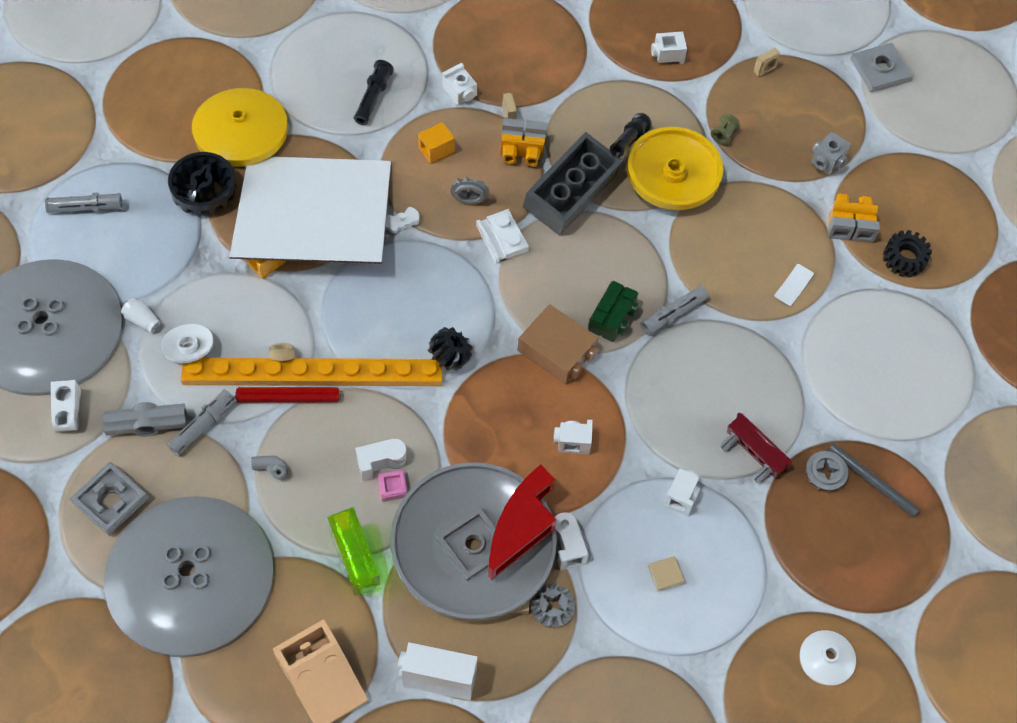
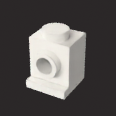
(669, 47)
(459, 84)
(574, 437)
(683, 491)

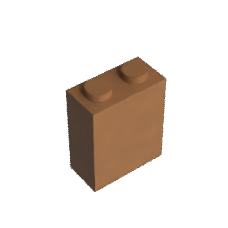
(558, 344)

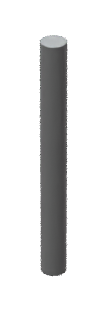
(875, 481)

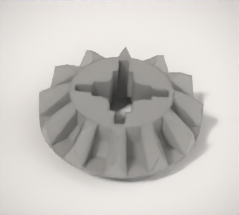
(477, 192)
(833, 463)
(554, 617)

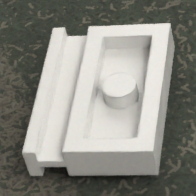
(502, 236)

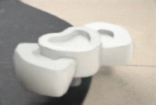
(402, 220)

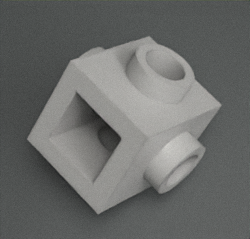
(830, 153)

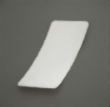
(794, 284)

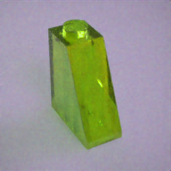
(353, 551)

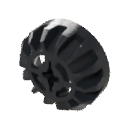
(198, 174)

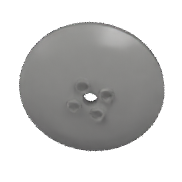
(74, 340)
(432, 550)
(197, 611)

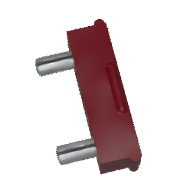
(758, 446)

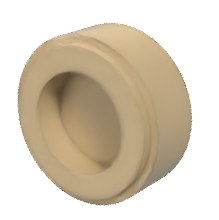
(282, 351)

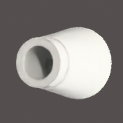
(140, 315)

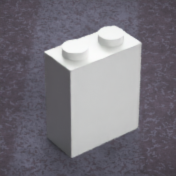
(438, 671)

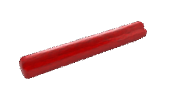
(287, 394)

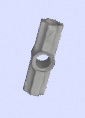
(145, 419)

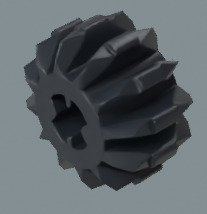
(450, 348)

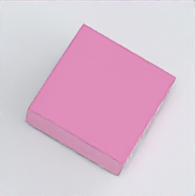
(392, 485)

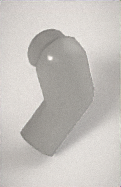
(272, 464)

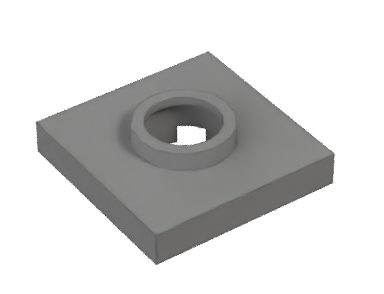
(877, 77)
(108, 481)

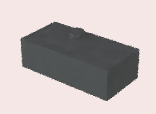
(572, 183)

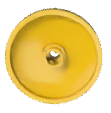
(240, 126)
(674, 168)

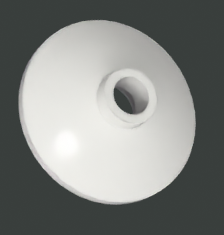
(187, 343)
(820, 667)

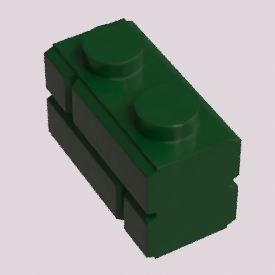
(613, 311)

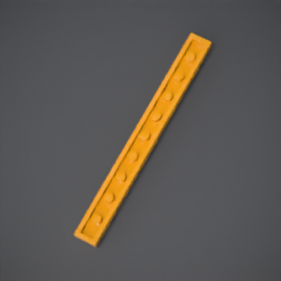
(312, 372)

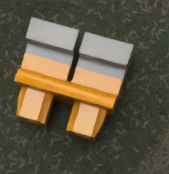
(530, 148)
(853, 219)

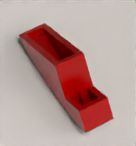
(522, 521)

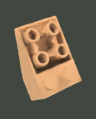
(320, 674)

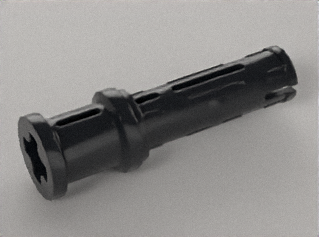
(376, 84)
(632, 132)

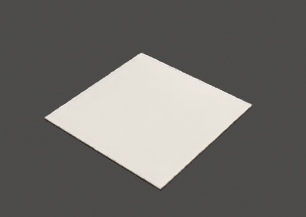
(312, 210)

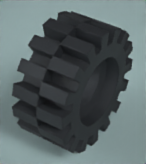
(901, 263)

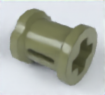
(725, 129)

